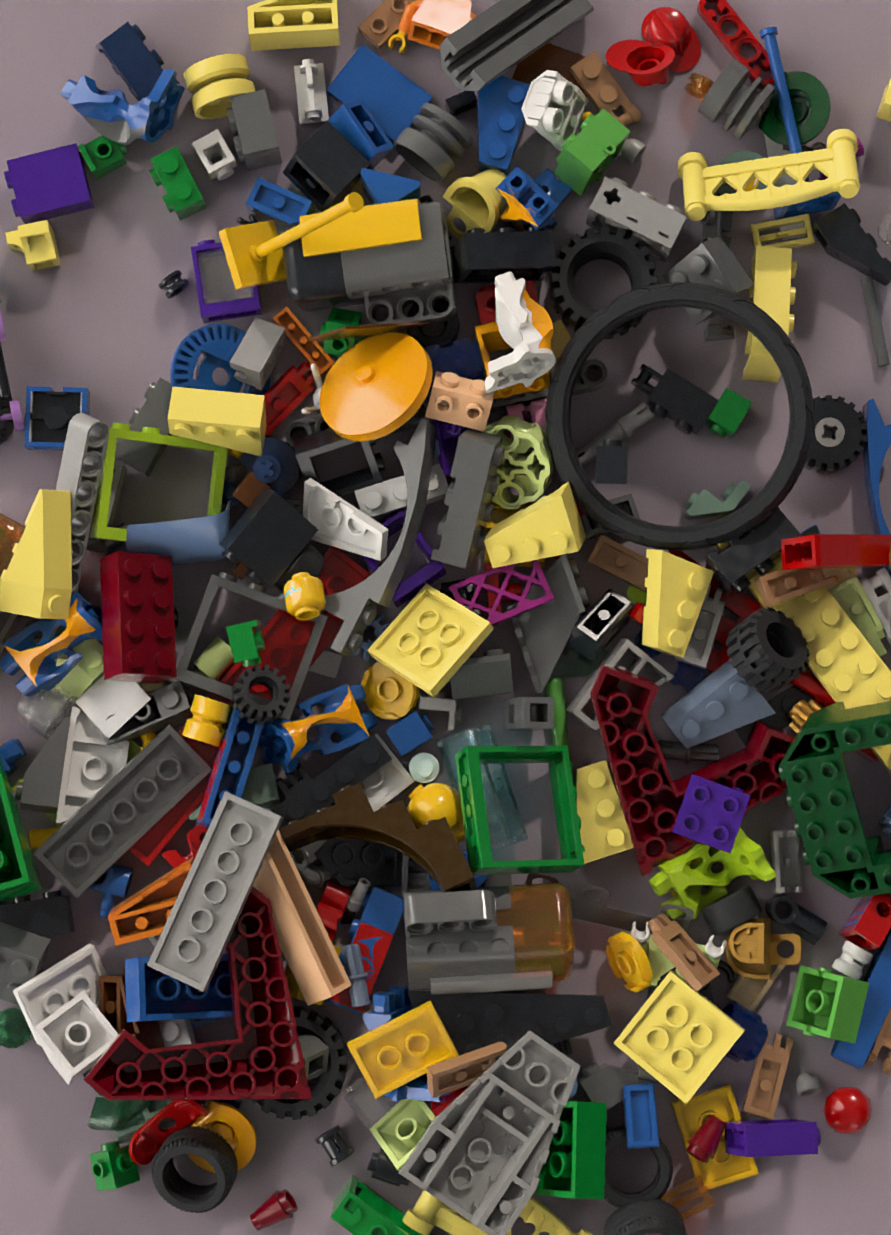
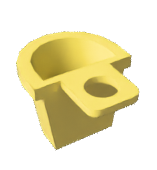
(475, 201)

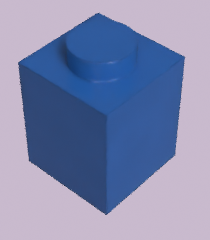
(410, 733)

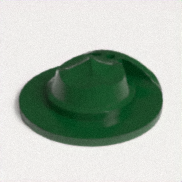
(810, 108)

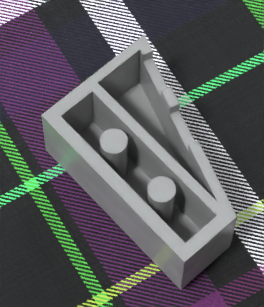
(623, 656)

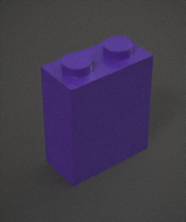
(49, 184)

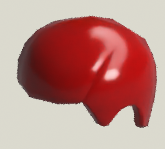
(847, 1110)

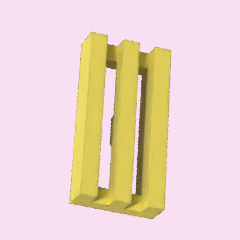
(757, 240)

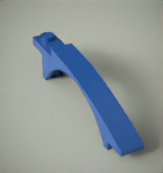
(873, 455)

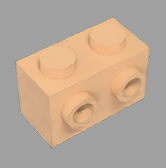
(459, 401)

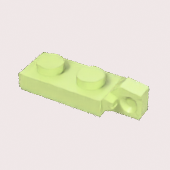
(860, 610)

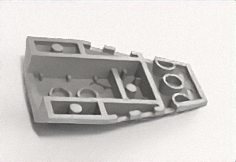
(495, 1136)

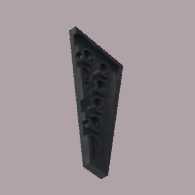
(495, 1017)

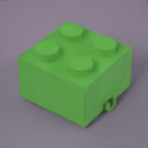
(590, 151)
(827, 1004)

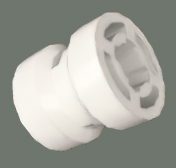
(852, 960)

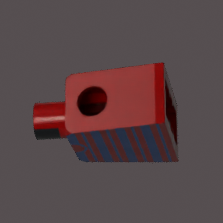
(866, 926)

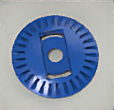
(218, 346)

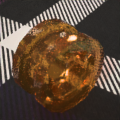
(699, 85)

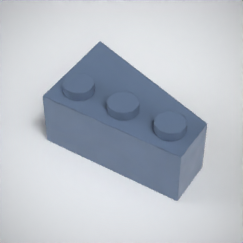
(716, 707)

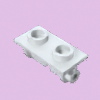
(311, 92)

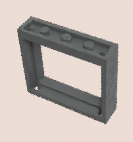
(257, 594)

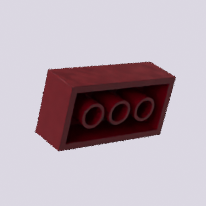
(137, 617)

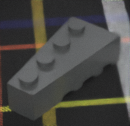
(469, 498)

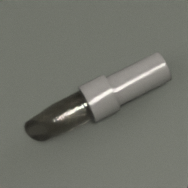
(355, 901)

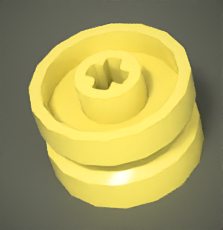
(215, 82)

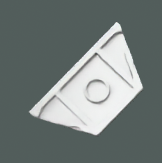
(87, 764)

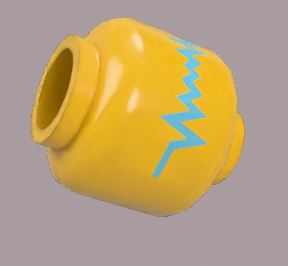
(304, 596)

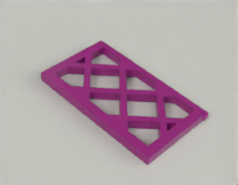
(524, 604)

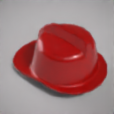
(672, 29)
(642, 60)

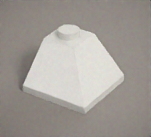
(75, 1037)

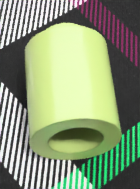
(214, 659)

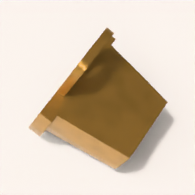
(753, 949)

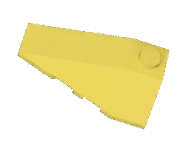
(41, 568)

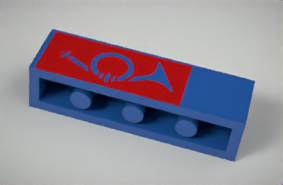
(230, 765)
(374, 937)

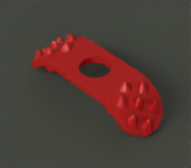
(150, 1137)

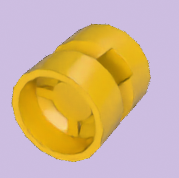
(207, 720)

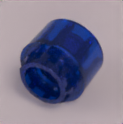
(754, 1036)

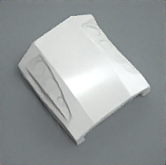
(554, 107)

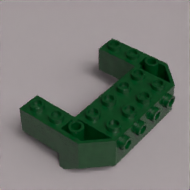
(826, 801)

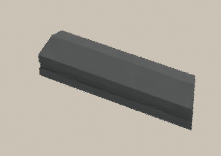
(504, 38)

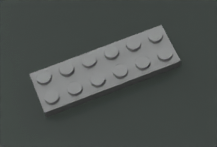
(215, 891)

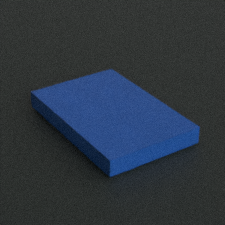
(384, 90)

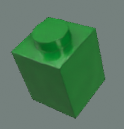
(727, 414)

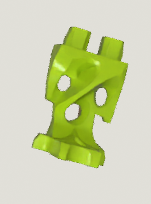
(692, 871)

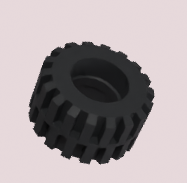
(767, 650)

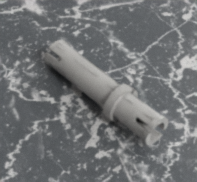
(619, 430)

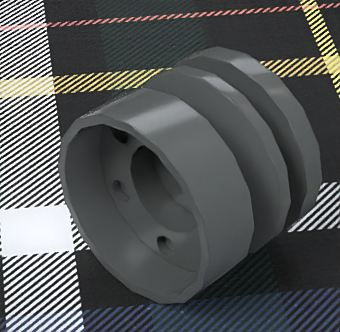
(736, 99)
(436, 139)

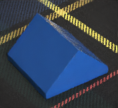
(387, 187)

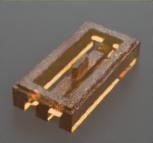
(702, 1191)

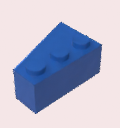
(500, 122)

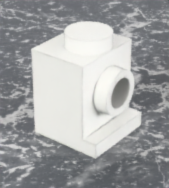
(211, 146)

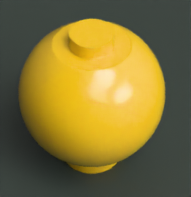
(434, 803)

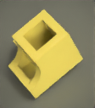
(37, 243)

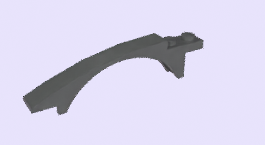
(359, 603)

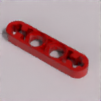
(733, 43)

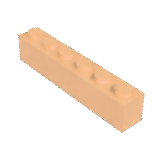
(300, 927)

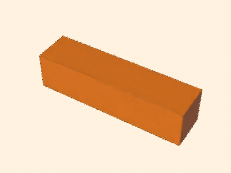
(299, 337)

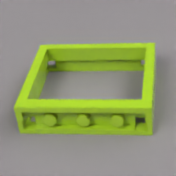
(150, 435)

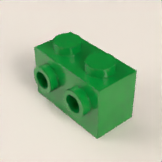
(178, 184)

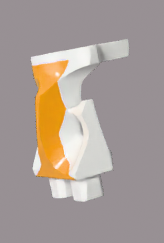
(525, 329)

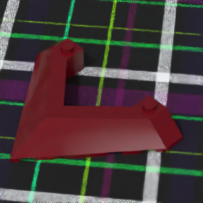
(642, 776)
(257, 1064)

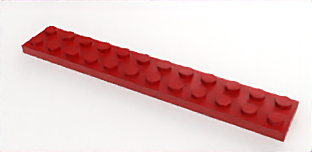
(284, 648)

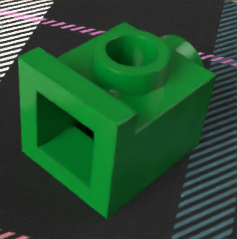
(103, 164)
(246, 643)

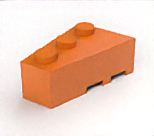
(148, 910)

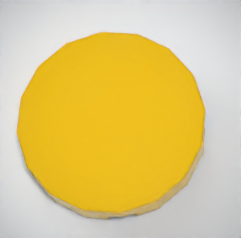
(388, 693)
(629, 961)

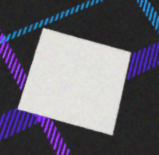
(111, 698)

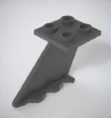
(547, 628)

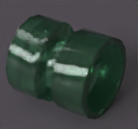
(14, 1028)

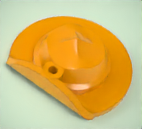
(232, 1126)

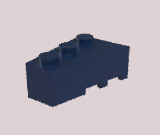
(132, 59)

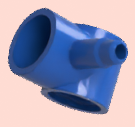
(116, 884)

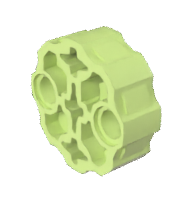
(528, 474)

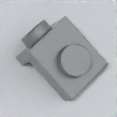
(440, 704)

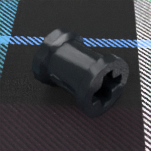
(343, 1149)

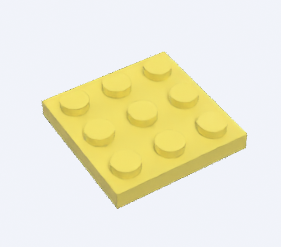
(430, 640)
(679, 1036)

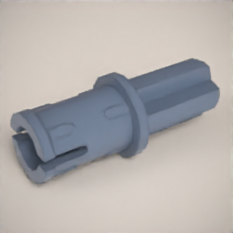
(356, 975)

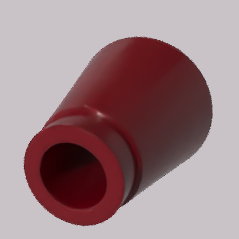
(706, 1139)
(275, 1209)

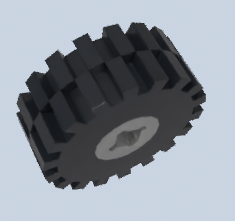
(844, 427)

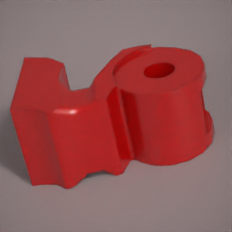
(195, 838)
(332, 906)

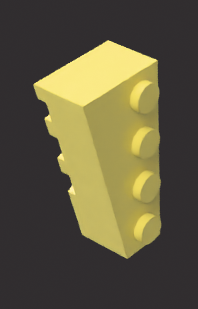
(773, 294)

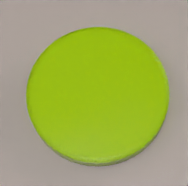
(636, 595)

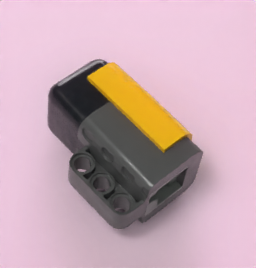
(378, 258)

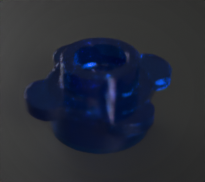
(695, 675)

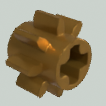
(800, 713)

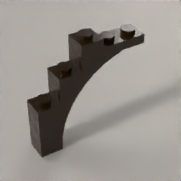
(353, 818)

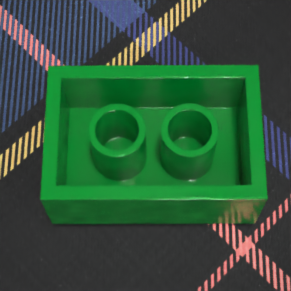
(576, 1154)

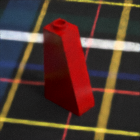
(835, 551)

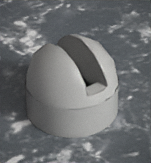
(808, 1084)

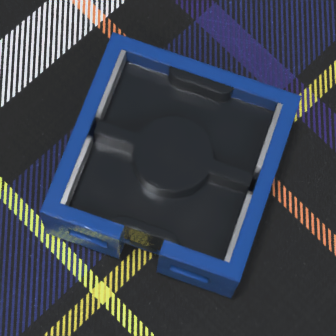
(50, 414)

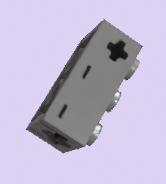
(638, 215)

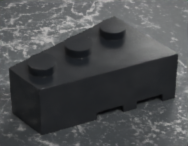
(750, 553)

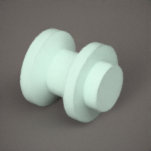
(424, 768)

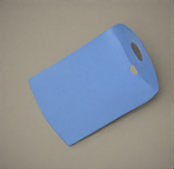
(185, 539)

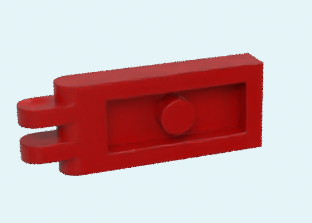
(287, 395)

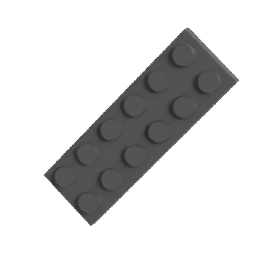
(122, 811)

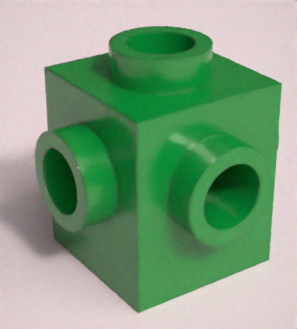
(337, 319)
(113, 1166)

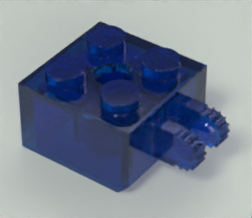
(460, 359)

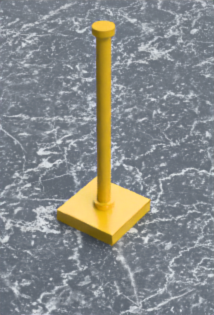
(256, 248)

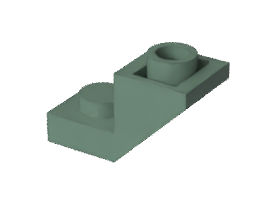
(707, 505)

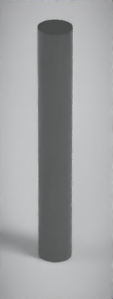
(875, 322)

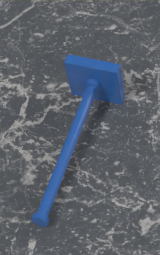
(815, 205)

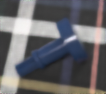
(276, 465)

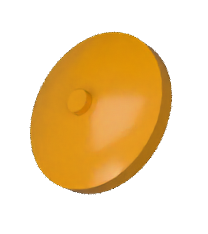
(376, 386)

